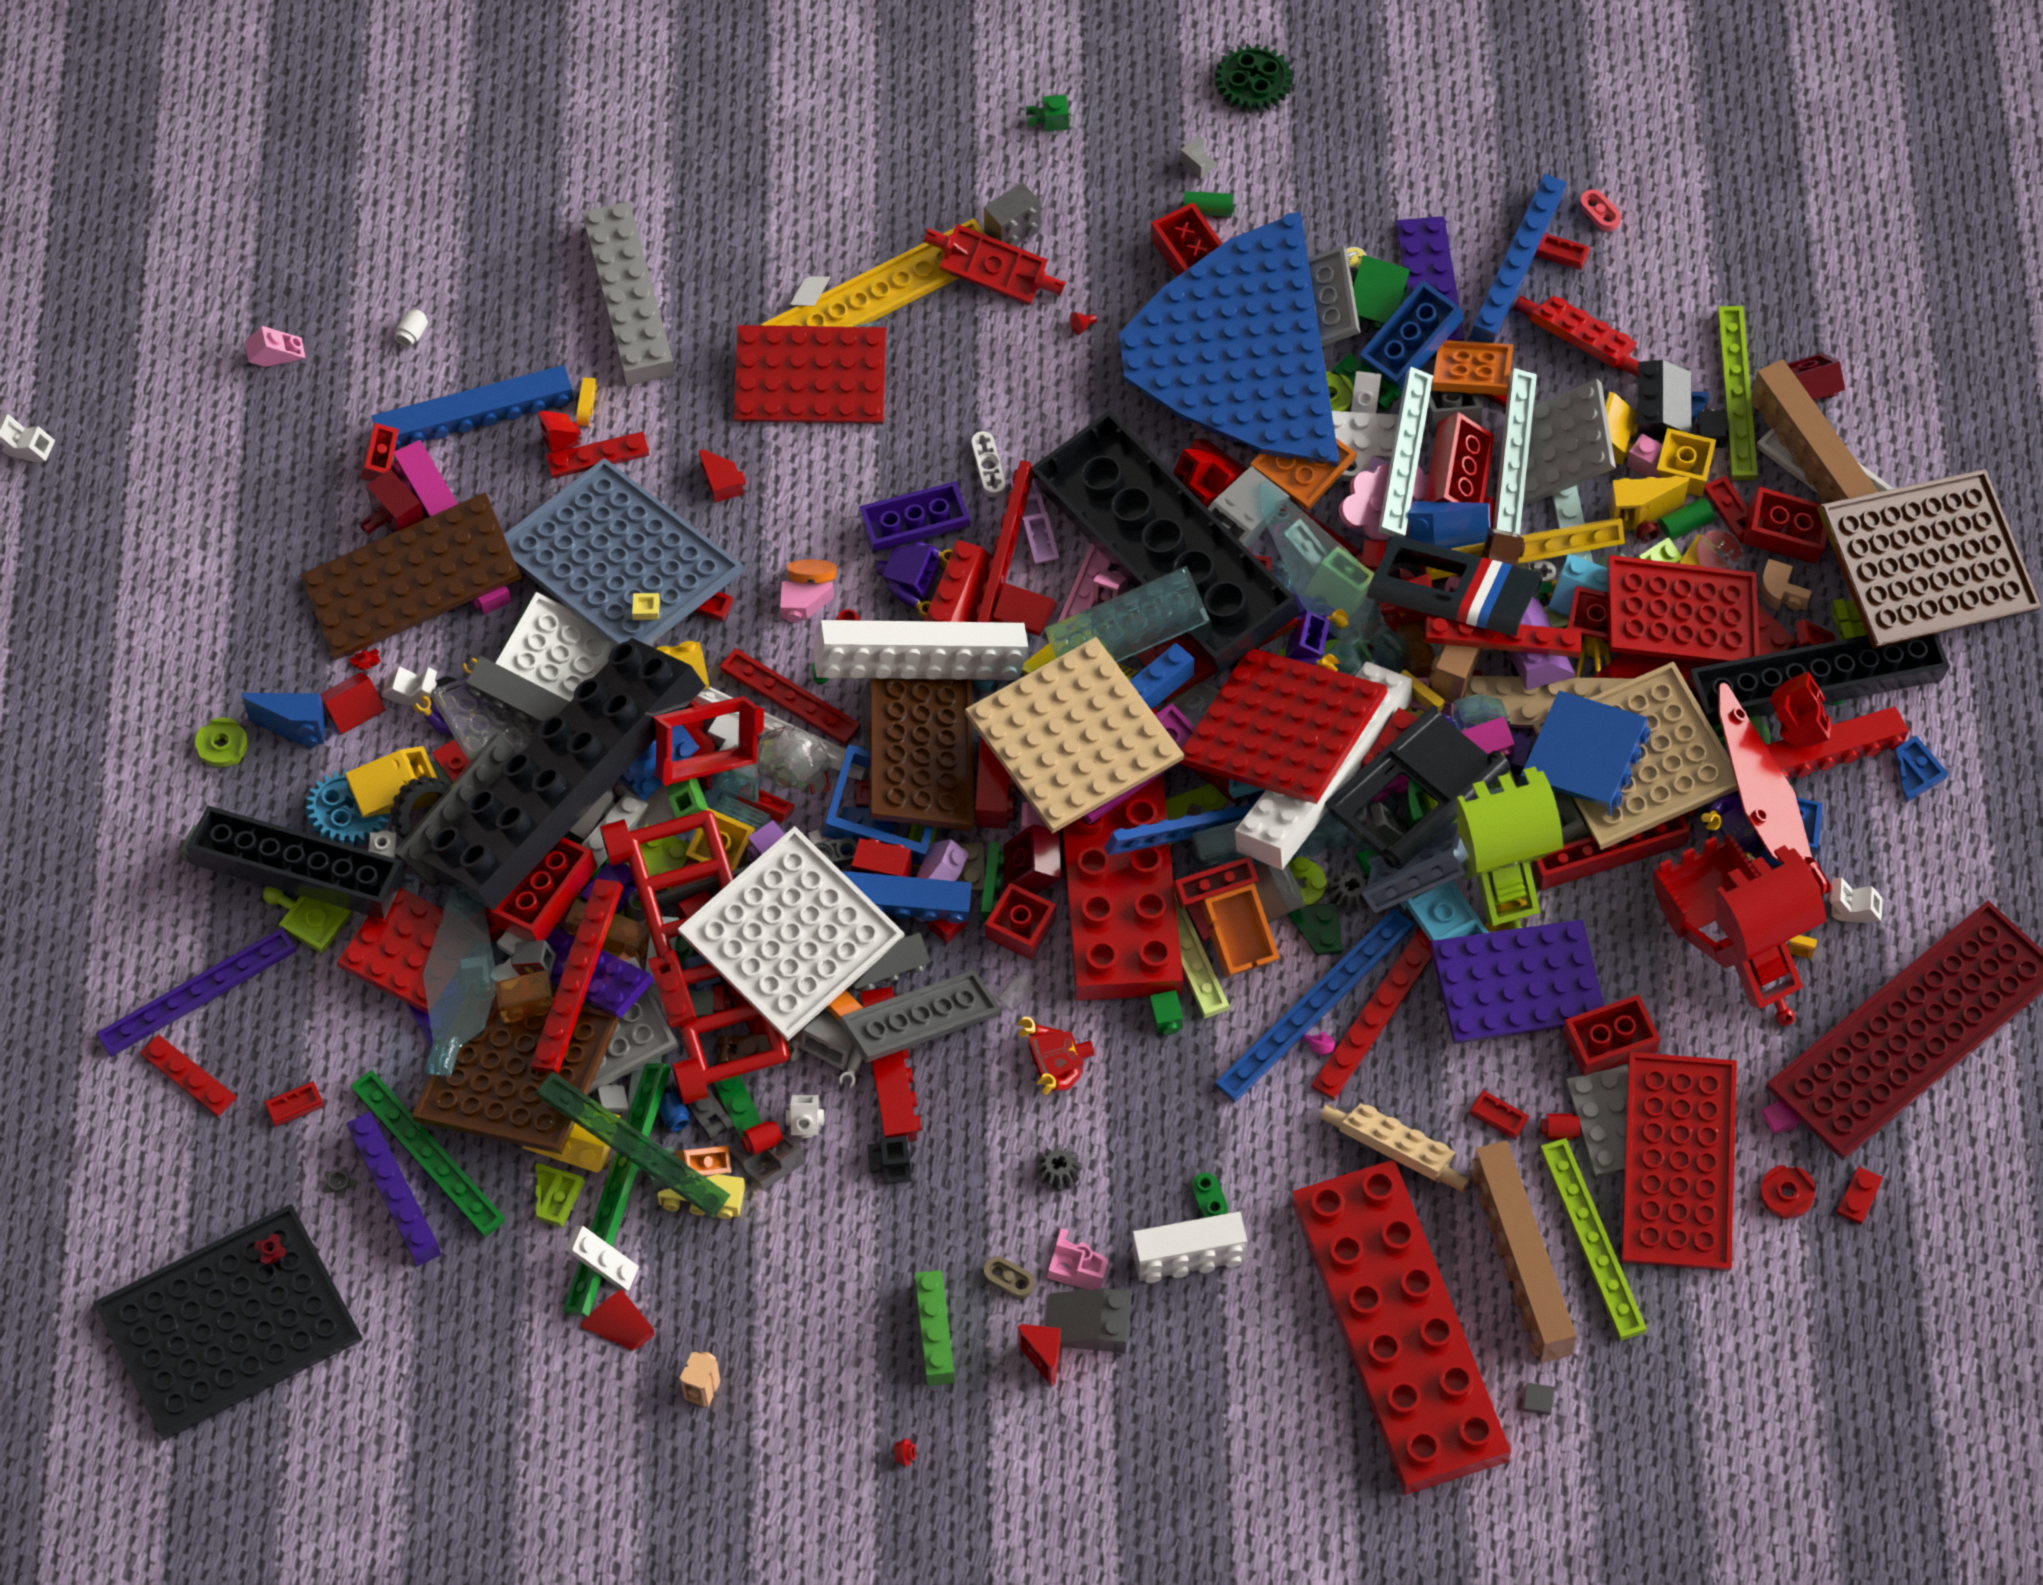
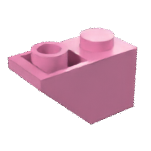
(273, 347)

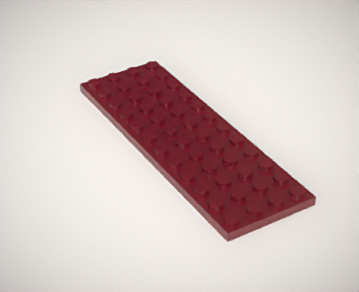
(1912, 1031)

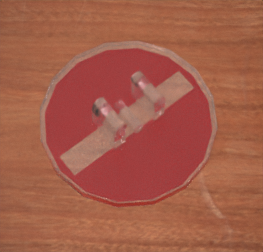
(1719, 550)

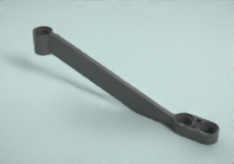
(712, 884)

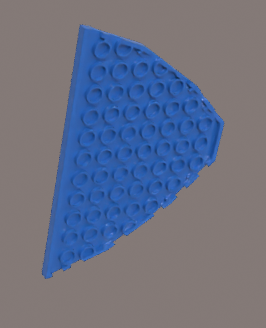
(1240, 346)

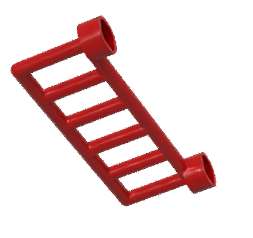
(623, 847)

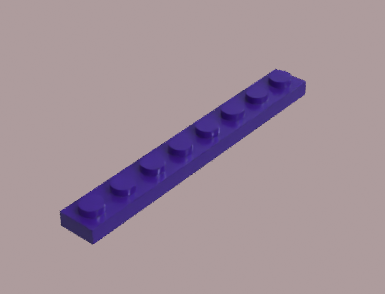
(196, 992)

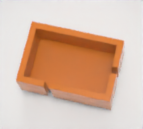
(1239, 930)

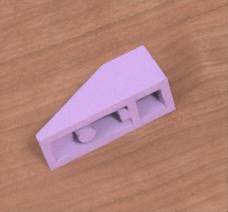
(942, 862)

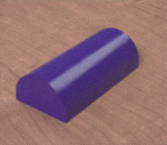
(914, 517)

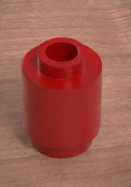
(1560, 1126)
(761, 1137)

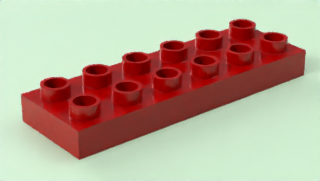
(1121, 905)
(1400, 1327)

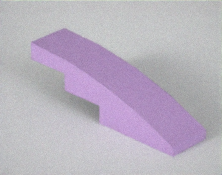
(1038, 528)

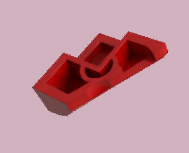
(619, 1322)

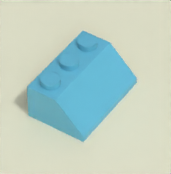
(1576, 573)

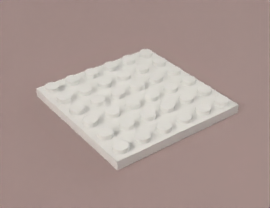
(791, 933)

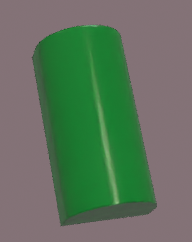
(1211, 203)
(1686, 519)

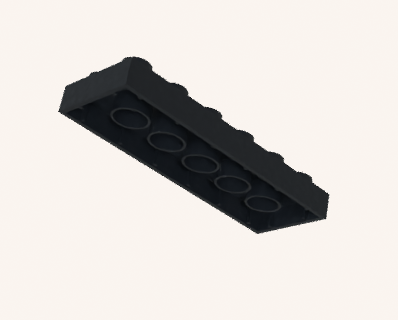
(1155, 526)
(560, 773)

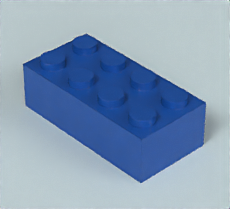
(1412, 334)

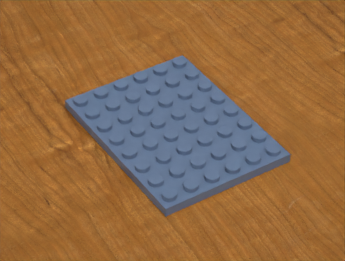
(617, 540)

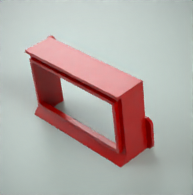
(750, 725)

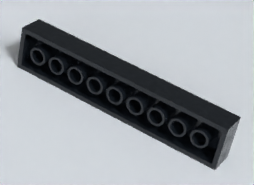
(1838, 667)

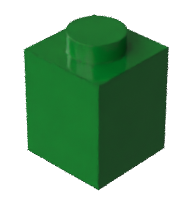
(1166, 1012)

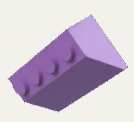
(1536, 668)

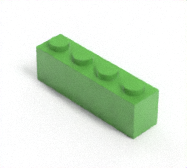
(934, 1328)

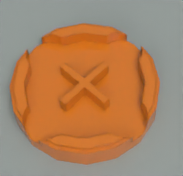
(819, 570)

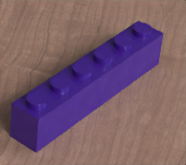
(393, 1189)

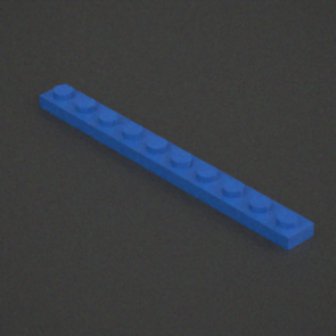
(1314, 1005)

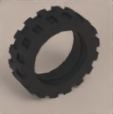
(406, 798)

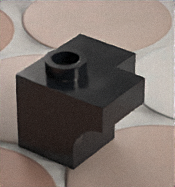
(891, 1158)

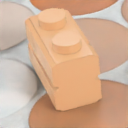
(700, 1378)

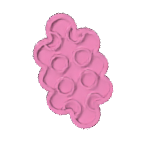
(1366, 500)

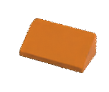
(707, 1160)

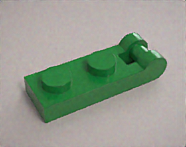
(1348, 368)

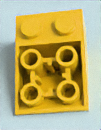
(1646, 499)
(381, 779)

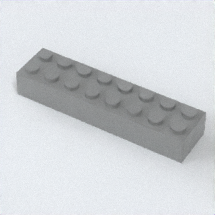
(628, 293)

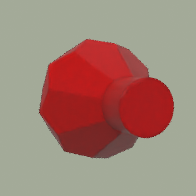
(1080, 321)

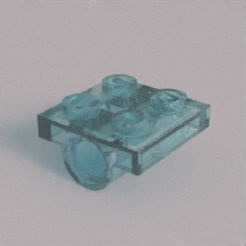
(1351, 653)

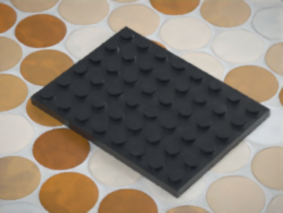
(227, 1323)

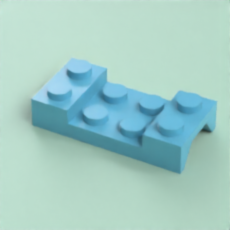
(1444, 913)

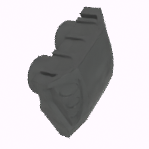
(1277, 891)

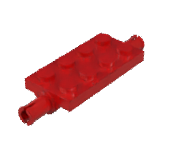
(993, 264)
(1582, 331)

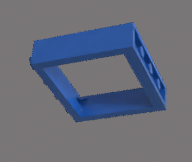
(839, 828)

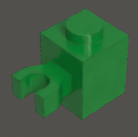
(1053, 113)

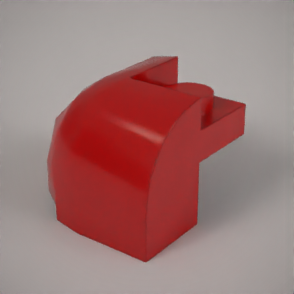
(1203, 474)
(1801, 711)

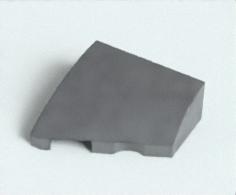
(778, 1161)

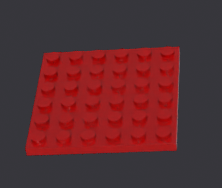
(1282, 725)

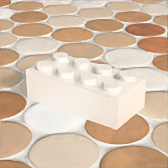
(1189, 1247)

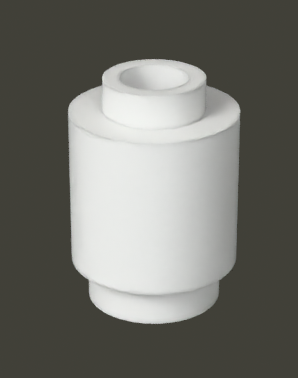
(410, 328)

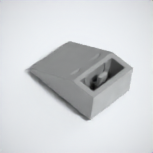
(1241, 507)

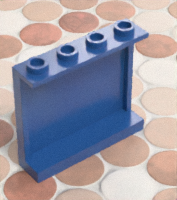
(1588, 749)

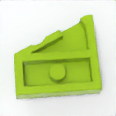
(556, 1194)

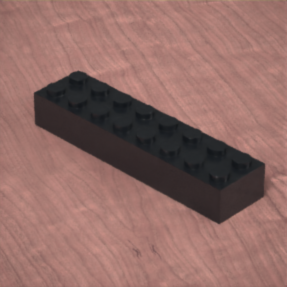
(295, 862)

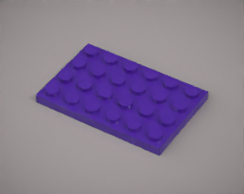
(1515, 980)

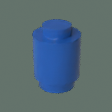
(673, 1111)

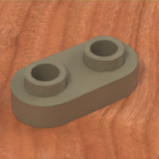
(1010, 1277)

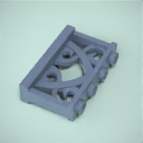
(1433, 866)

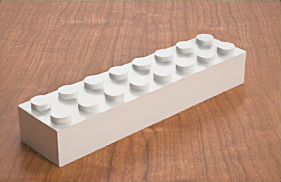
(920, 650)

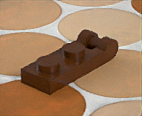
(745, 1047)

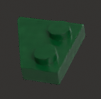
(1319, 927)

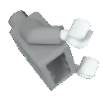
(829, 1042)

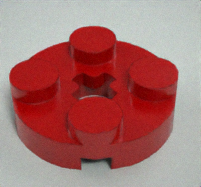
(1787, 1177)

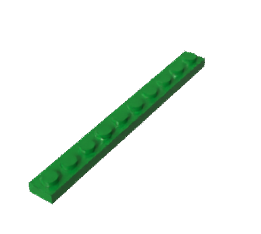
(618, 1186)

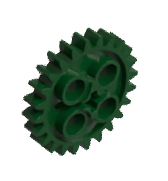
(1253, 78)

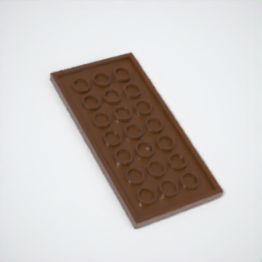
(410, 576)
(921, 752)

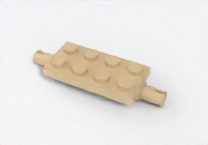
(1397, 1142)

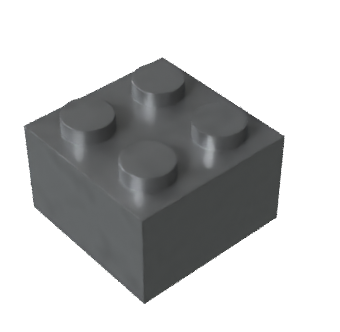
(1013, 215)

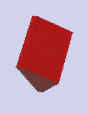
(1025, 607)
(1589, 613)
(352, 702)
(1042, 1348)

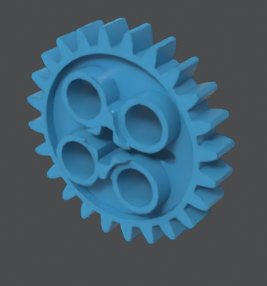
(326, 814)

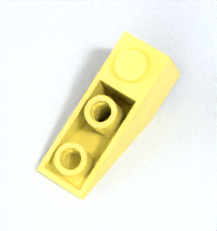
(733, 1185)

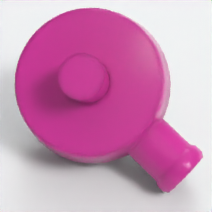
(1320, 1043)

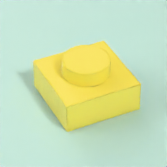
(646, 606)

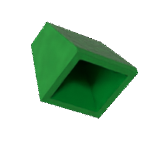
(1377, 289)

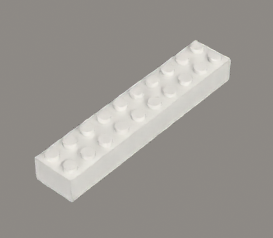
(1282, 823)

